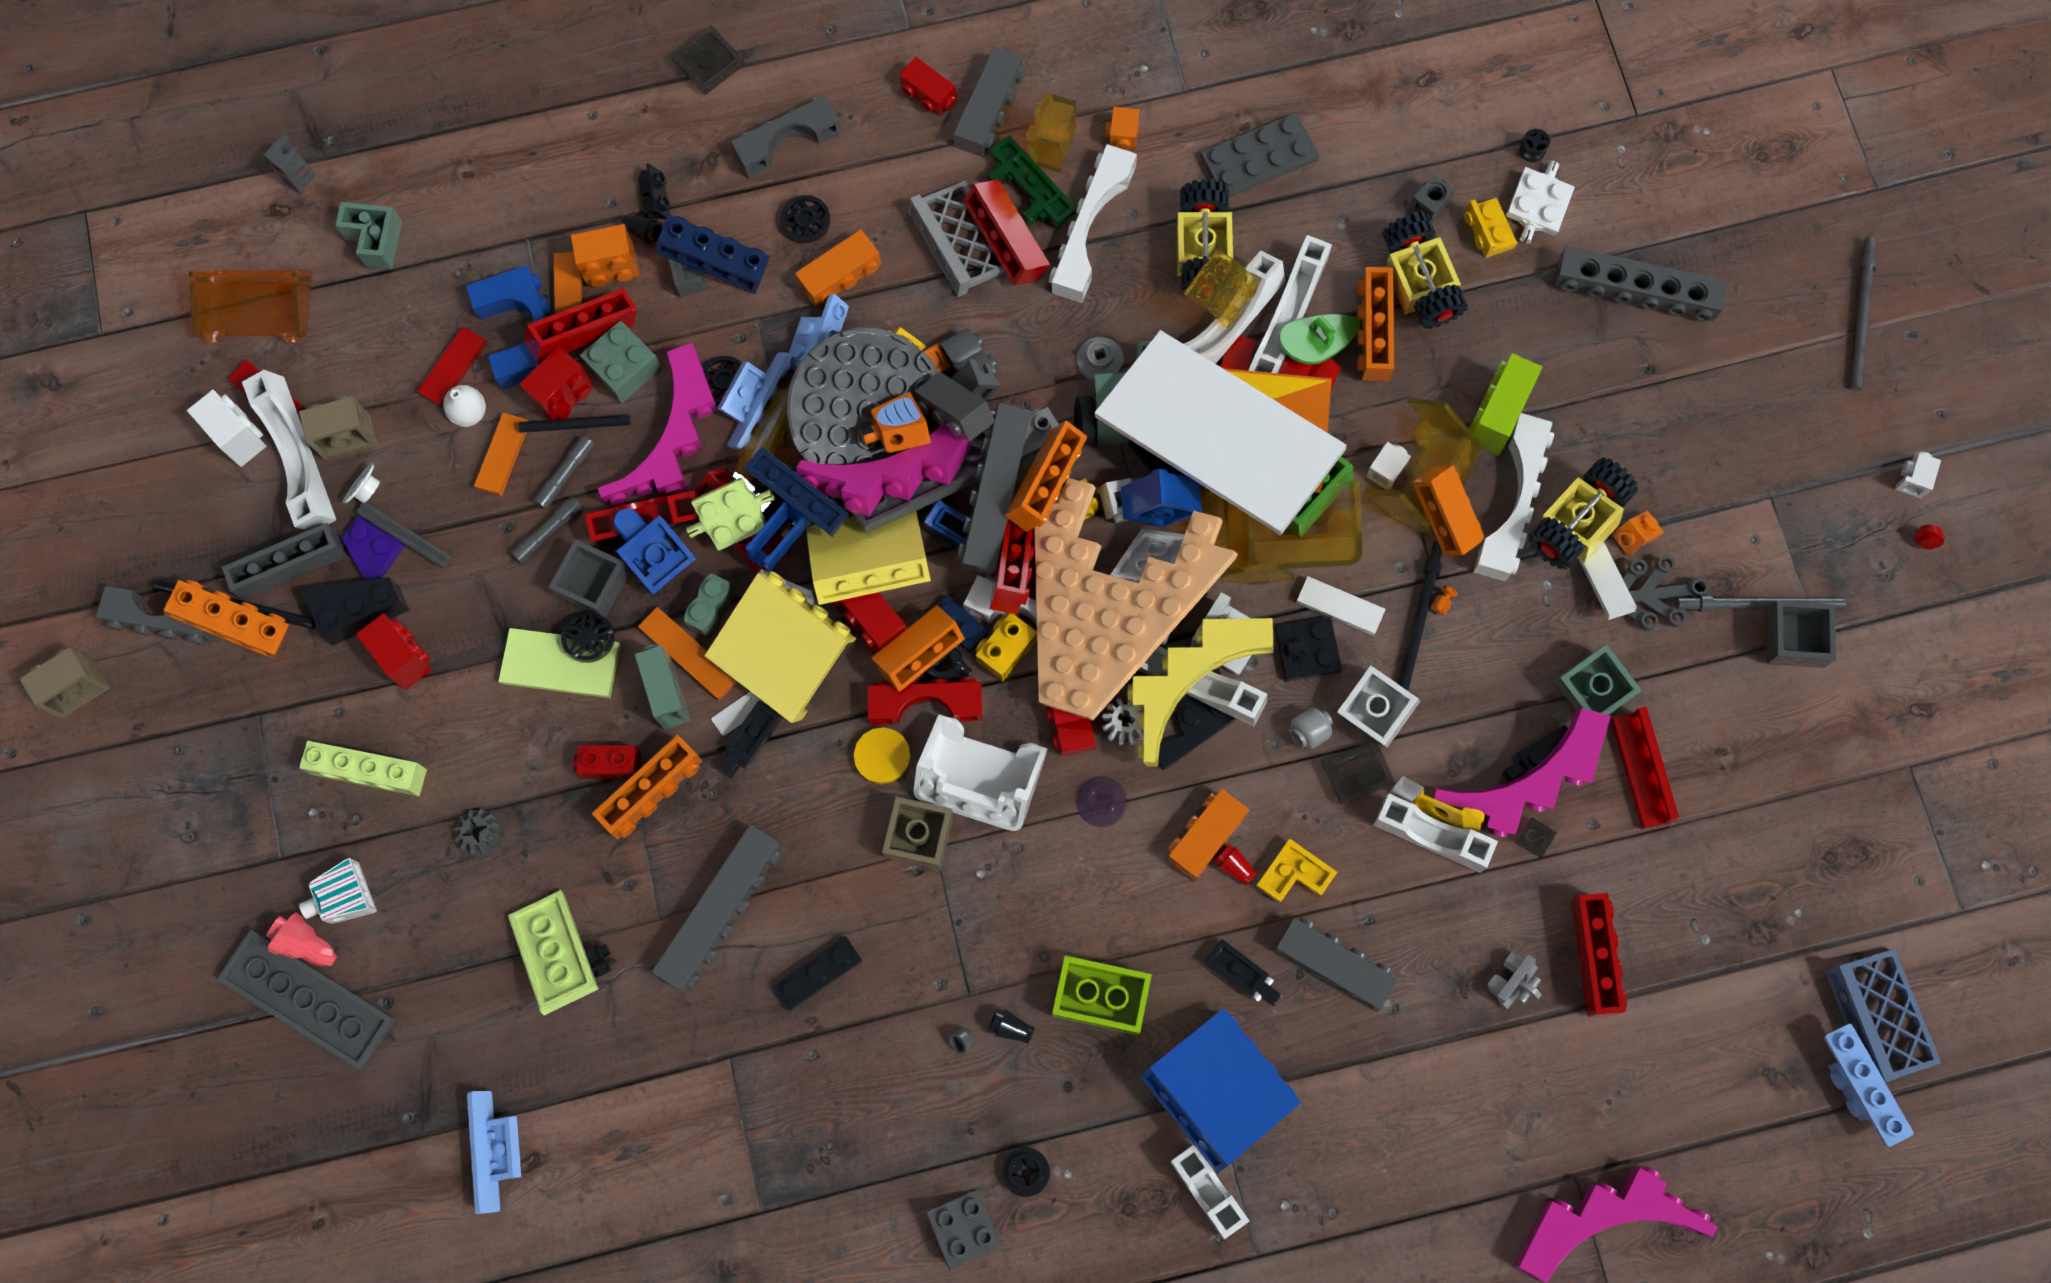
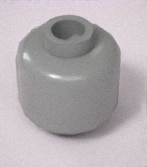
(1311, 728)

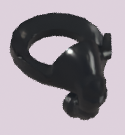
(957, 669)

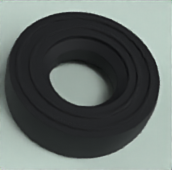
(1085, 417)

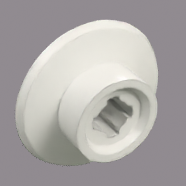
(363, 486)

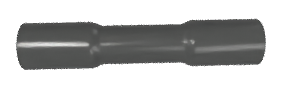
(554, 485)
(535, 540)

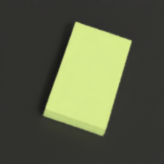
(541, 663)
(552, 952)

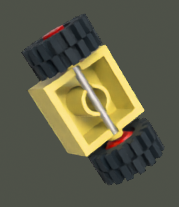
(1202, 226)
(1423, 271)
(1584, 514)

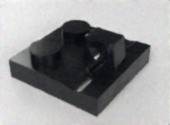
(1308, 649)

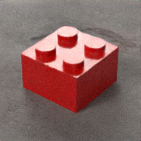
(557, 385)
(395, 650)

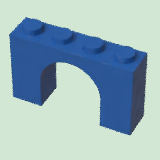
(506, 292)

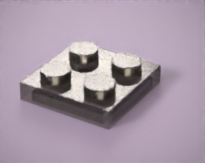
(708, 60)

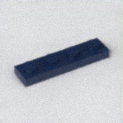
(796, 491)

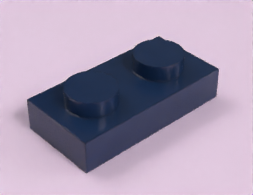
(968, 625)

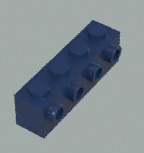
(712, 253)

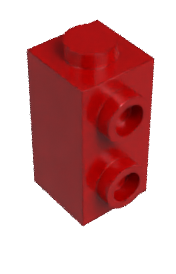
(928, 87)
(607, 761)

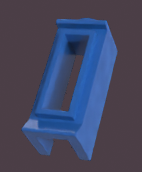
(934, 527)
(770, 529)

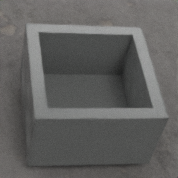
(589, 578)
(1801, 634)

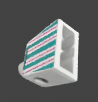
(339, 894)

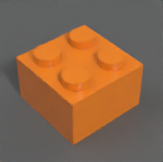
(605, 255)

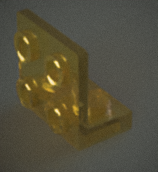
(1222, 288)

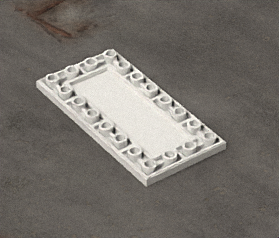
(1220, 432)

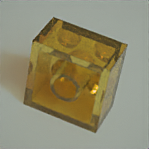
(1052, 131)

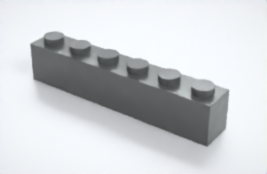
(994, 489)
(718, 909)

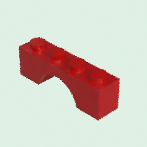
(671, 508)
(960, 698)

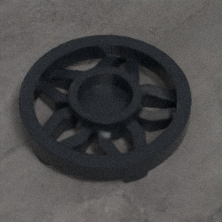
(805, 219)
(723, 377)
(588, 637)

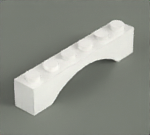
(1112, 177)
(1293, 302)
(1217, 338)
(1527, 447)
(306, 493)
(1217, 691)

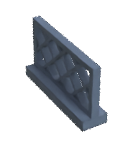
(1855, 1012)

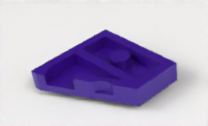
(371, 548)

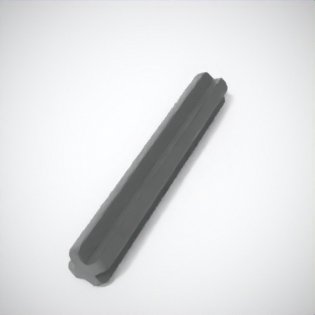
(404, 535)

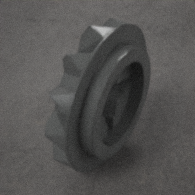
(487, 837)

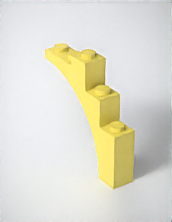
(1158, 695)

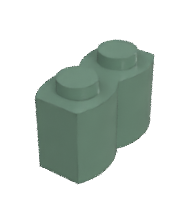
(705, 611)

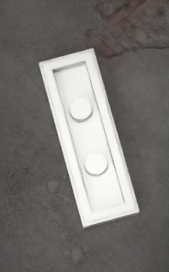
(1608, 584)
(1340, 606)

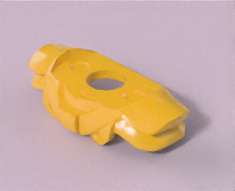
(1463, 818)

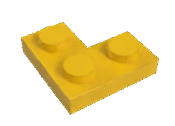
(1294, 865)

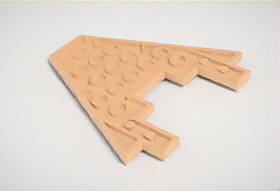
(1100, 626)

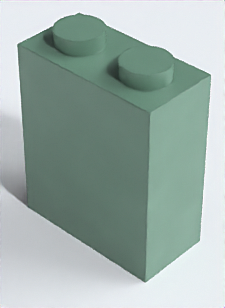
(662, 686)

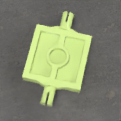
(730, 513)

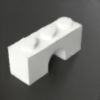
(1209, 1192)

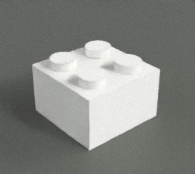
(228, 427)
(1379, 706)

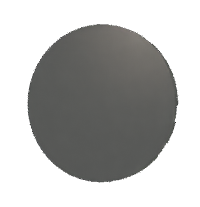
(840, 387)

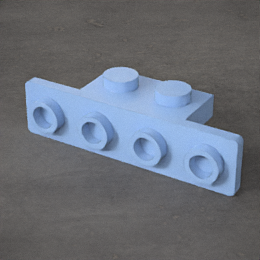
(816, 329)
(749, 395)
(1864, 1086)
(493, 1151)

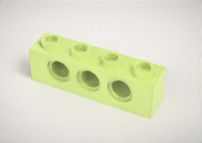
(363, 768)

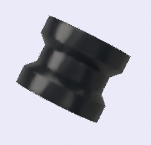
(1538, 139)

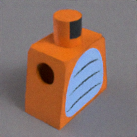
(897, 425)

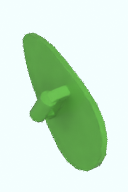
(1318, 337)

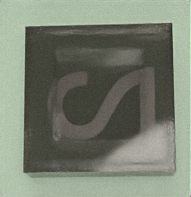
(1536, 837)

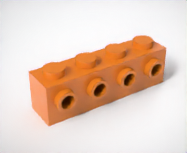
(1377, 324)
(1046, 476)
(226, 619)
(647, 787)

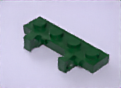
(1044, 195)

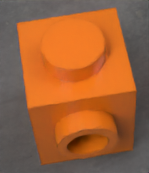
(1123, 128)

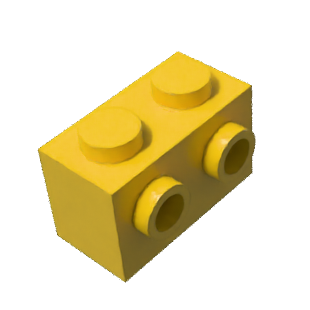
(1005, 646)

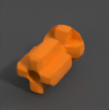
(1442, 602)

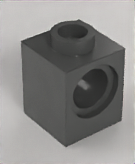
(1437, 188)

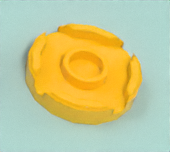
(882, 755)

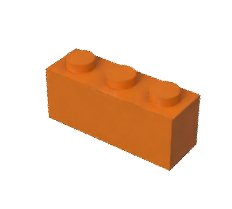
(838, 268)
(1448, 510)
(918, 648)
(1207, 834)

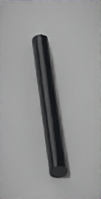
(574, 423)

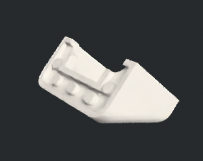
(977, 777)

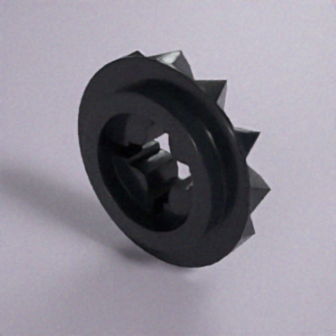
(1014, 1163)

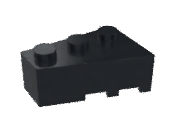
(351, 606)

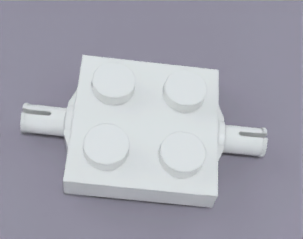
(1539, 201)

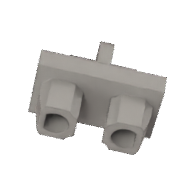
(1522, 972)

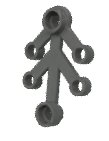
(1651, 595)

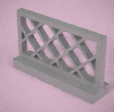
(939, 243)

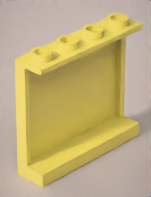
(867, 563)
(779, 645)

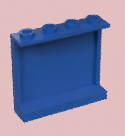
(1220, 1090)

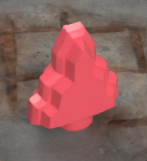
(298, 940)

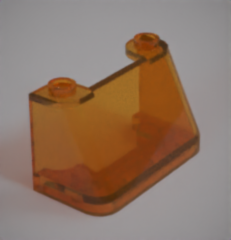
(250, 303)

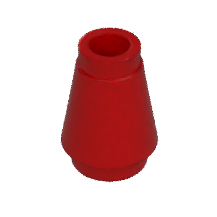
(1235, 864)

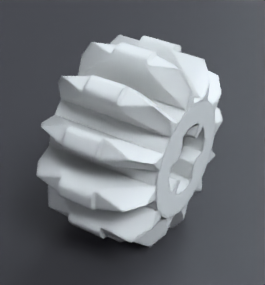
(1115, 724)

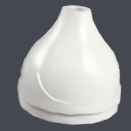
(464, 405)

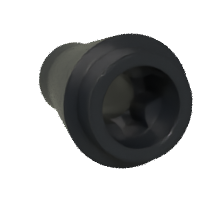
(644, 228)
(1010, 1027)

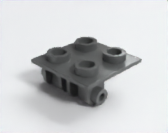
(963, 1229)

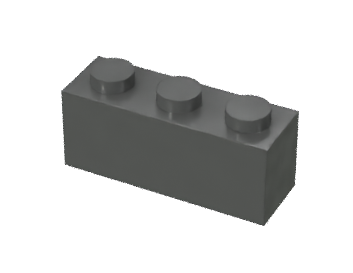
(954, 406)

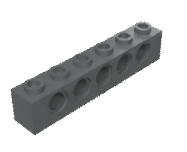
(1654, 278)

